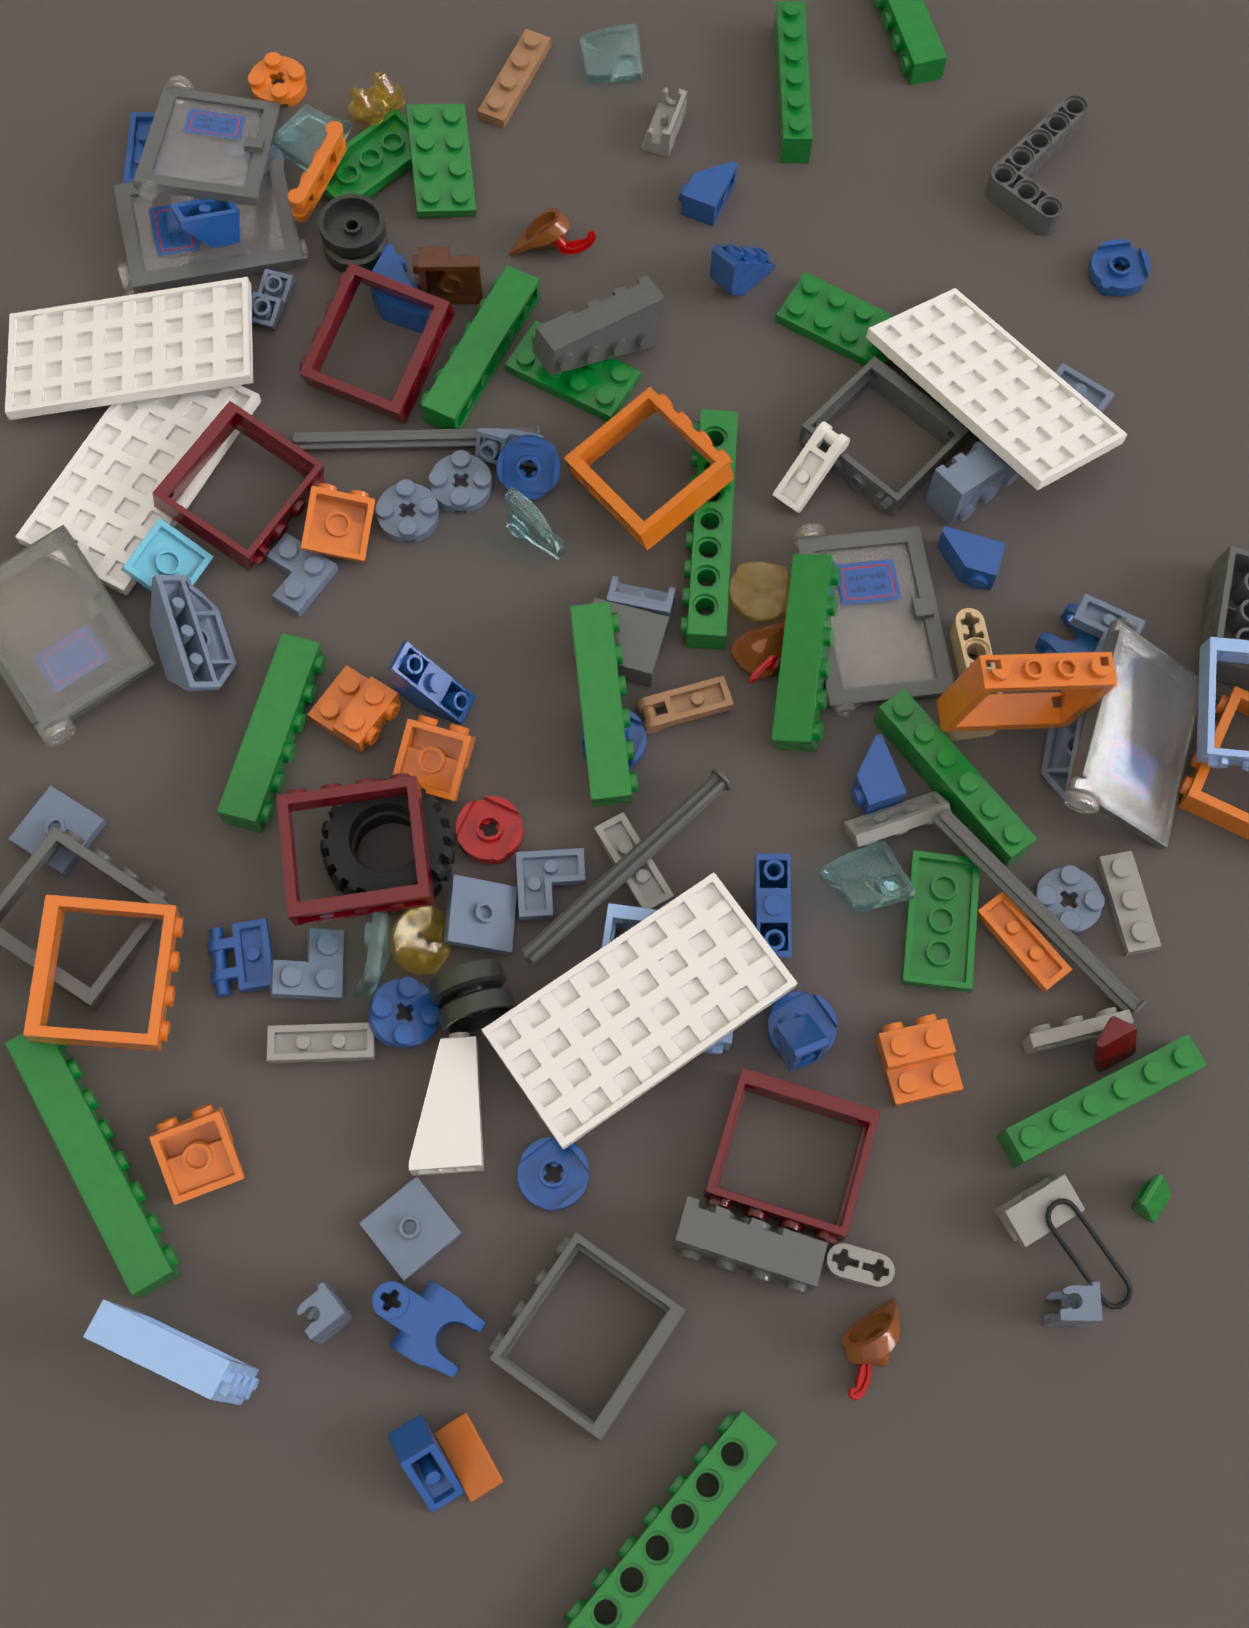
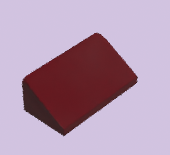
(1115, 1043)

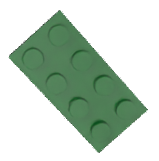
(373, 158)
(440, 160)
(832, 319)
(593, 388)
(941, 922)

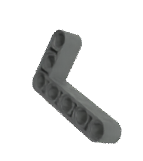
(1010, 178)

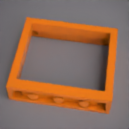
(683, 503)
(1080, 676)
(1205, 805)
(46, 961)

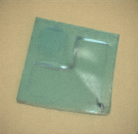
(612, 54)
(305, 134)
(527, 522)
(868, 878)
(378, 937)

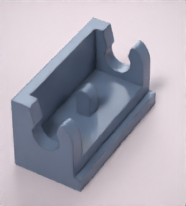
(642, 598)
(1080, 1305)
(327, 1311)

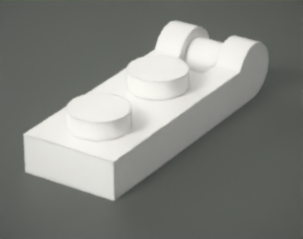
(810, 467)

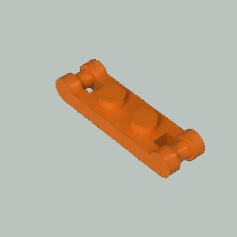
(316, 178)

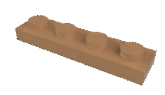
(514, 78)

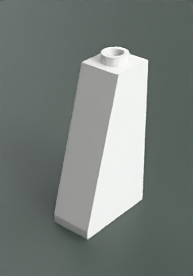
(451, 1117)

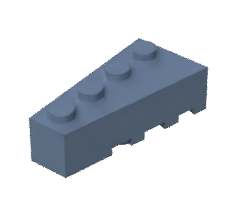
(967, 483)

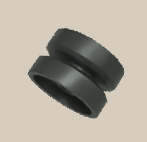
(352, 231)
(471, 995)

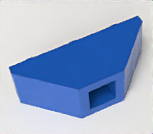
(739, 267)
(393, 308)
(428, 685)
(773, 901)

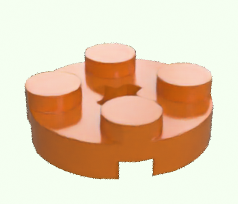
(275, 68)

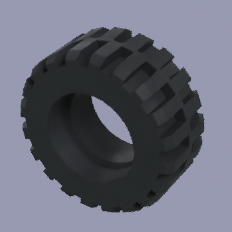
(354, 820)

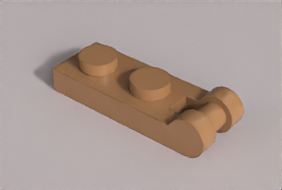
(685, 704)

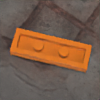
(1023, 942)

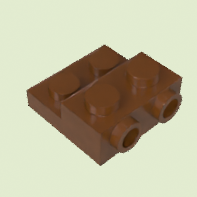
(448, 277)

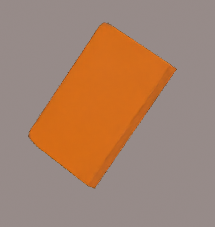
(469, 1457)

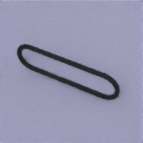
(1048, 1220)

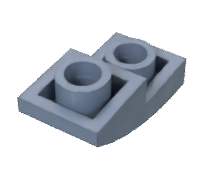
(271, 298)
(492, 440)

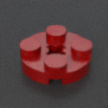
(484, 812)

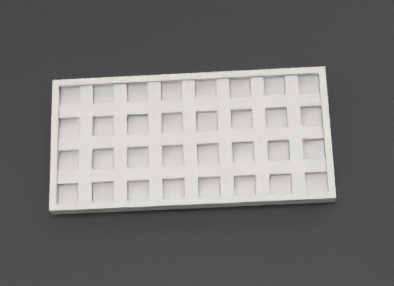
(129, 348)
(996, 388)
(111, 478)
(638, 1009)

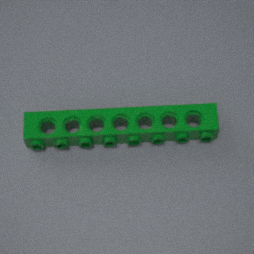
(710, 630)
(754, 1446)

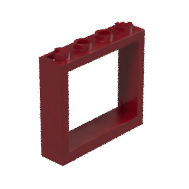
(420, 362)
(203, 449)
(365, 902)
(811, 1101)

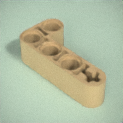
(977, 644)

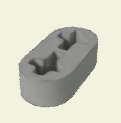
(861, 1257)

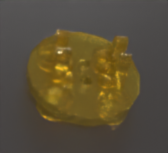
(376, 100)
(760, 577)
(413, 953)

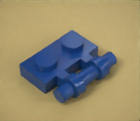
(252, 955)

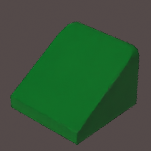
(1152, 1198)

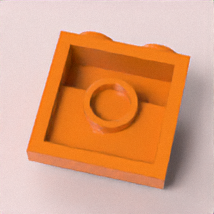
(337, 523)
(355, 709)
(435, 755)
(918, 1060)
(196, 1153)

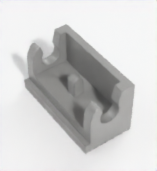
(665, 123)
(1025, 1213)

